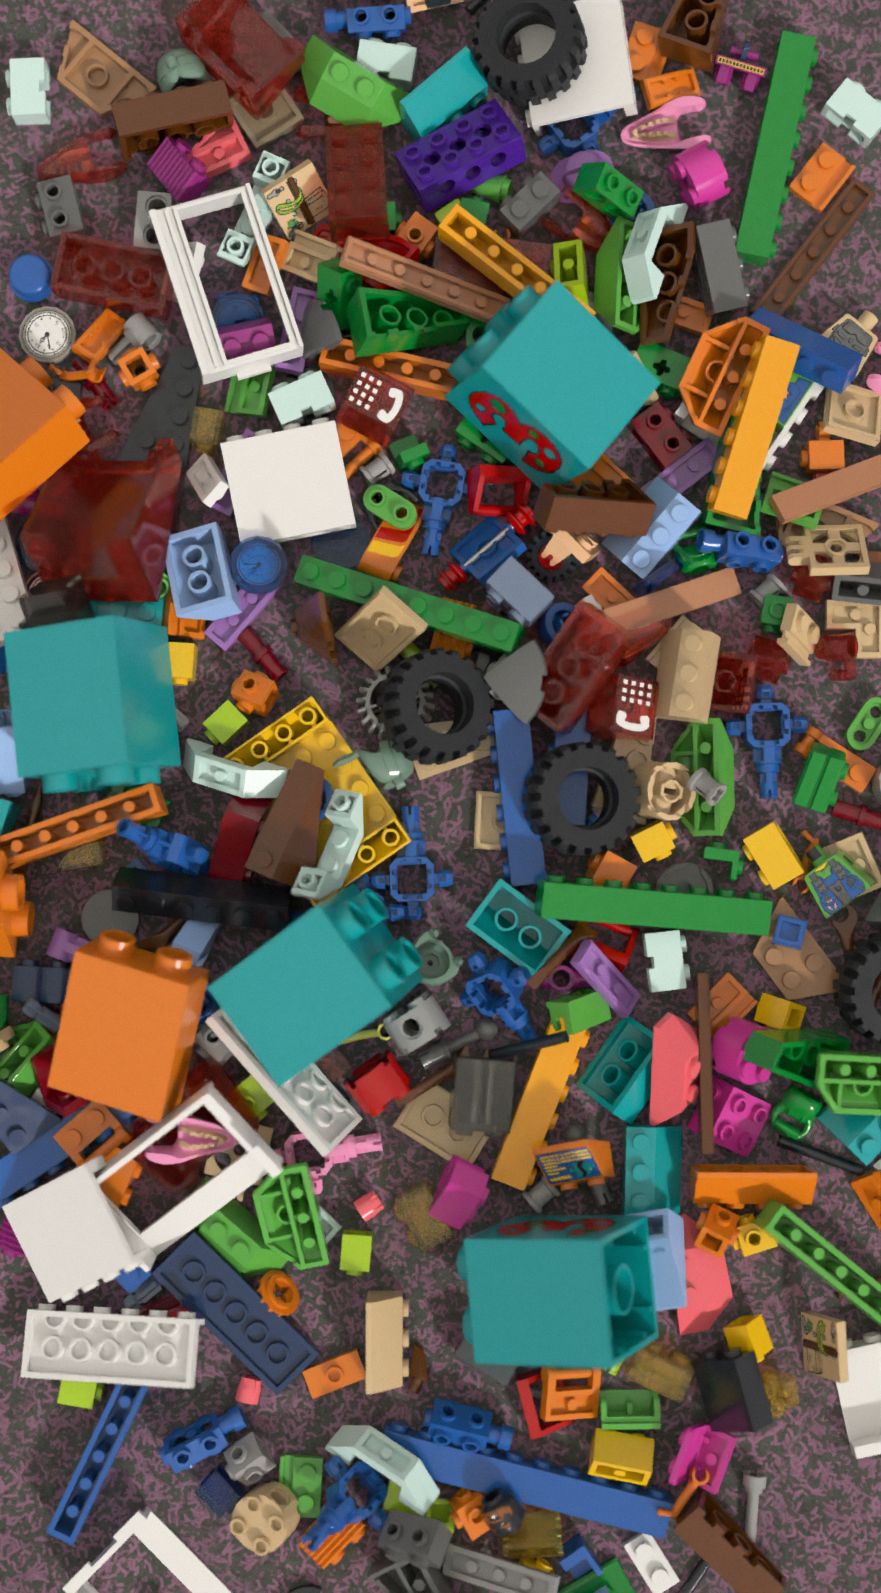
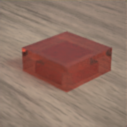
(333, 1064)

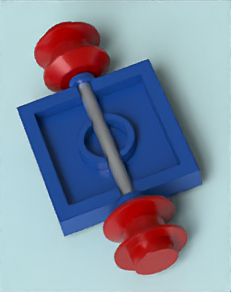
(487, 548)

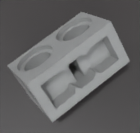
(147, 201)

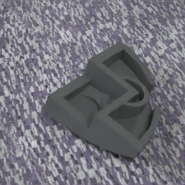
(318, 329)
(519, 681)

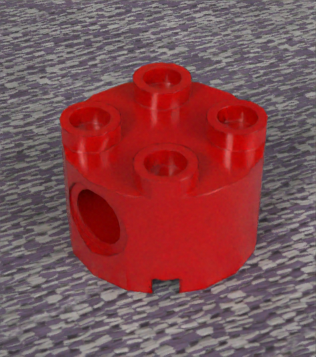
(378, 1083)

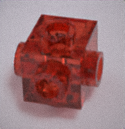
(811, 586)
(772, 659)

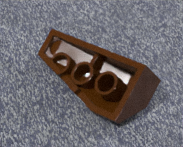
(674, 259)
(315, 627)
(291, 828)

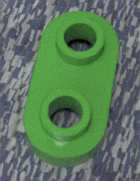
(389, 506)
(866, 724)

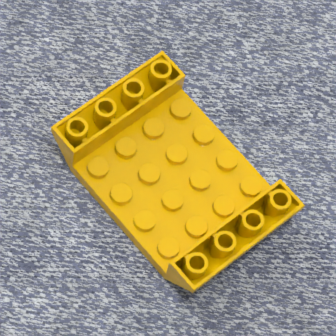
(314, 738)

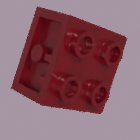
(57, 1100)

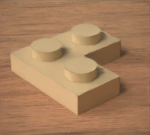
(862, 619)

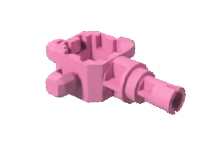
(346, 1149)

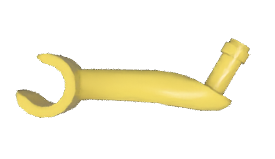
(366, 1034)

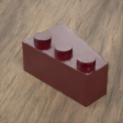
(237, 836)

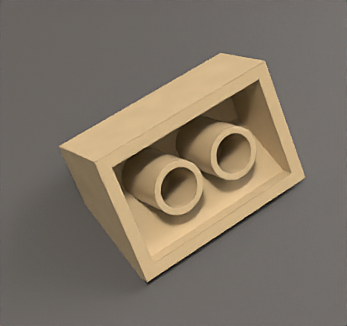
(687, 675)
(386, 1340)

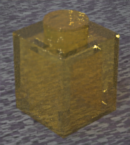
(207, 429)

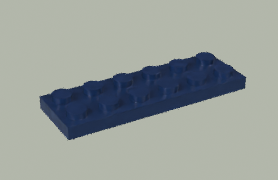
(233, 1312)

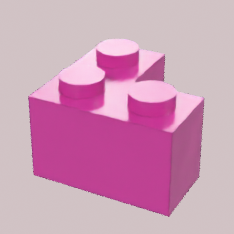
(459, 1192)

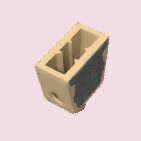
(855, 334)

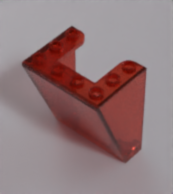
(107, 523)

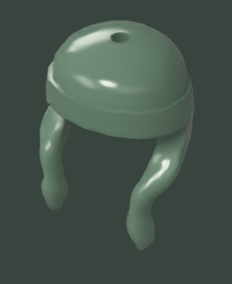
(178, 67)
(385, 765)
(444, 964)

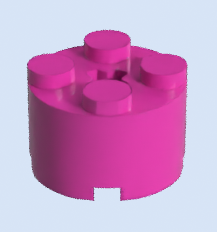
(699, 175)
(728, 1050)

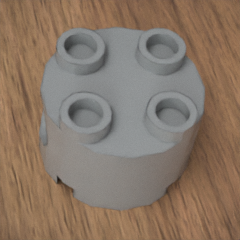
(429, 1016)

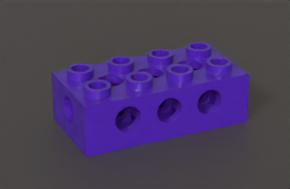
(460, 155)

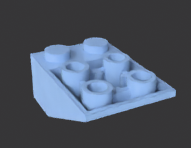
(667, 1258)

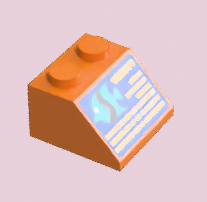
(576, 1163)

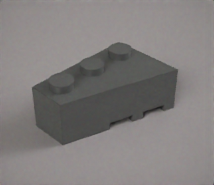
(719, 268)
(407, 1578)

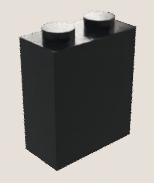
(732, 1390)

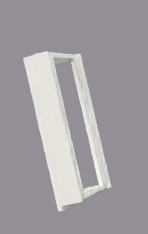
(192, 297)
(209, 1197)
(164, 1546)

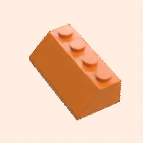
(751, 1185)

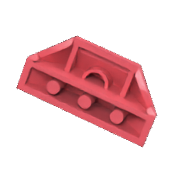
(673, 1068)
(706, 1285)

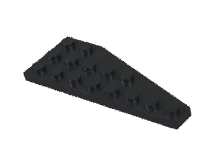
(168, 415)

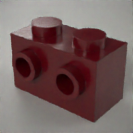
(660, 435)

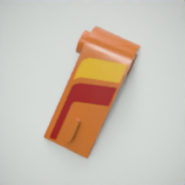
(387, 549)

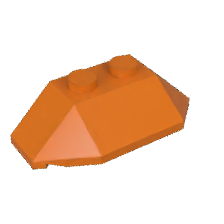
(716, 372)

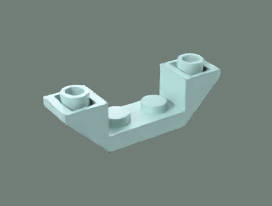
(240, 243)
(640, 272)
(232, 777)
(346, 814)
(388, 1458)

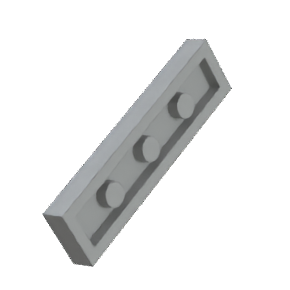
(496, 1572)

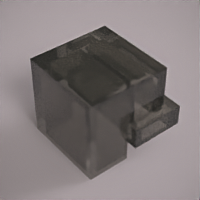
(55, 603)

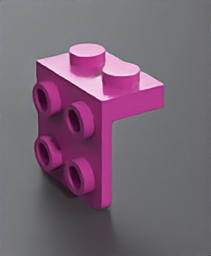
(736, 1117)
(702, 1450)

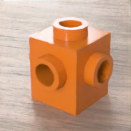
(420, 233)
(131, 361)
(254, 693)
(716, 1230)
(466, 1512)

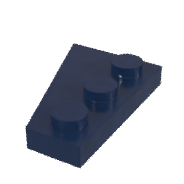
(22, 1118)

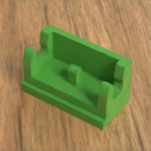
(579, 1010)
(629, 1409)

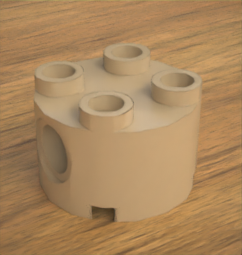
(663, 790)
(265, 1517)

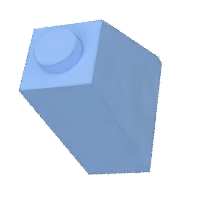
(9, 781)
(197, 939)

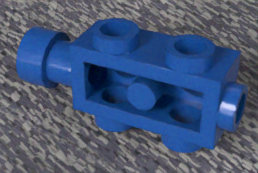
(374, 24)
(735, 554)
(465, 1426)
(201, 1442)

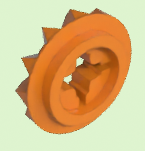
(279, 1281)

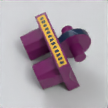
(726, 66)

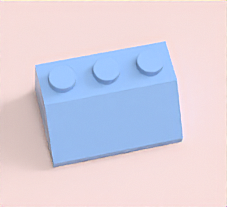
(668, 525)
(201, 574)

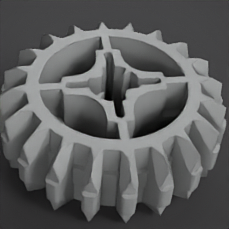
(369, 710)

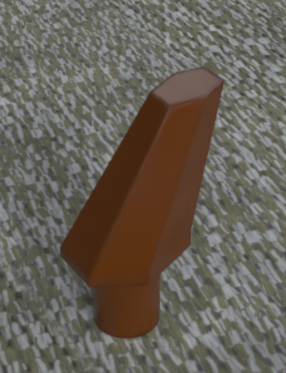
(418, 1369)

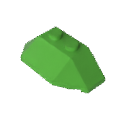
(348, 88)
(610, 286)
(711, 749)
(15, 1060)
(850, 1081)
(292, 1217)
(239, 1239)

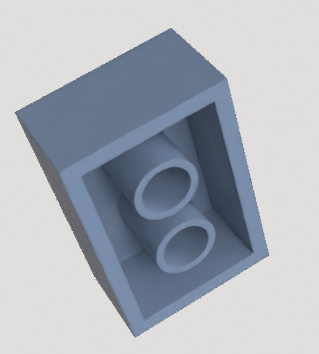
(517, 594)

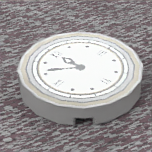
(47, 335)

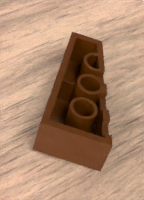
(693, 32)
(186, 110)
(594, 508)
(726, 1546)

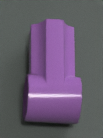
(64, 944)

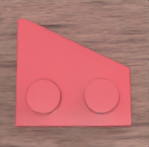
(222, 150)

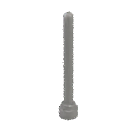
(754, 1487)

